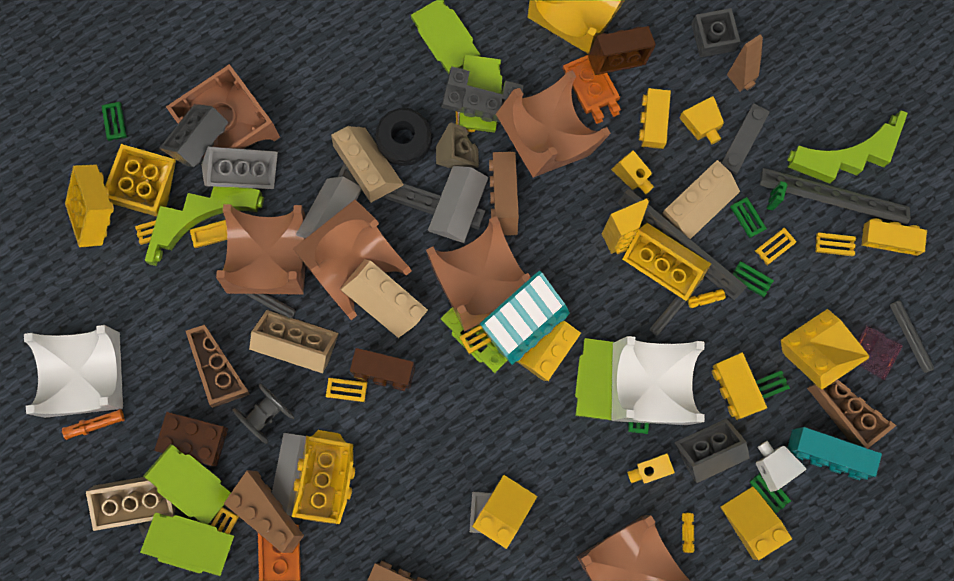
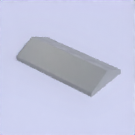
(239, 168)
(331, 199)
(458, 203)
(286, 472)

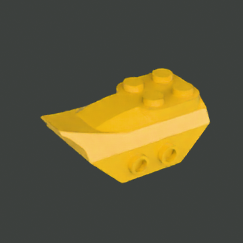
(323, 478)

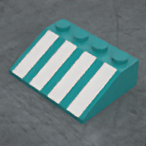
(525, 318)

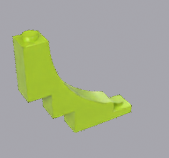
(825, 164)
(174, 223)

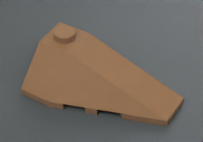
(747, 64)

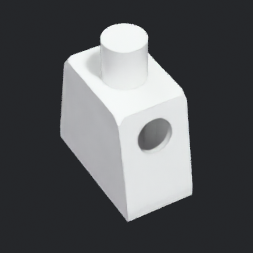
(778, 466)

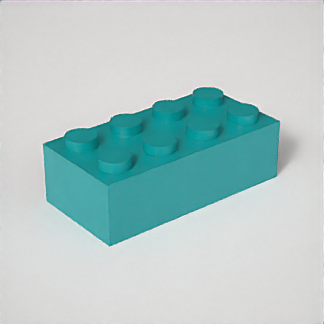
(834, 453)

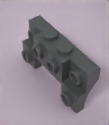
(473, 100)

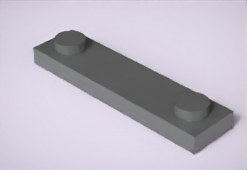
(745, 138)

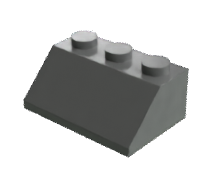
(194, 134)
(712, 450)

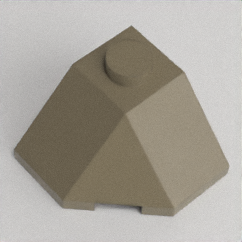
(456, 149)

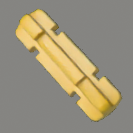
(706, 298)
(688, 532)

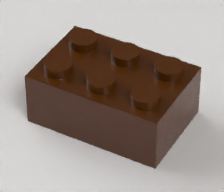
(621, 50)
(382, 369)
(192, 437)

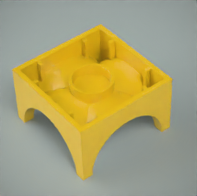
(574, 20)

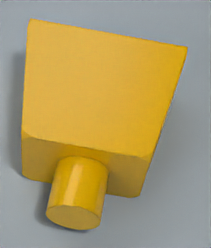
(704, 120)
(633, 172)
(660, 464)

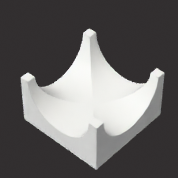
(77, 373)
(654, 382)

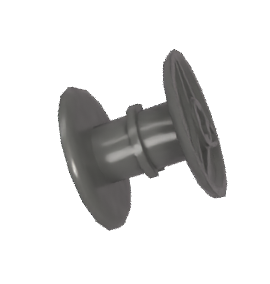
(263, 414)

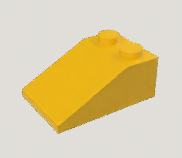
(504, 511)
(755, 523)

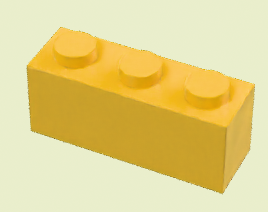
(655, 118)
(894, 237)

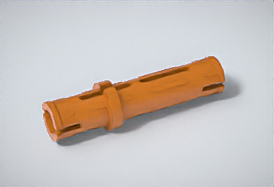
(87, 426)

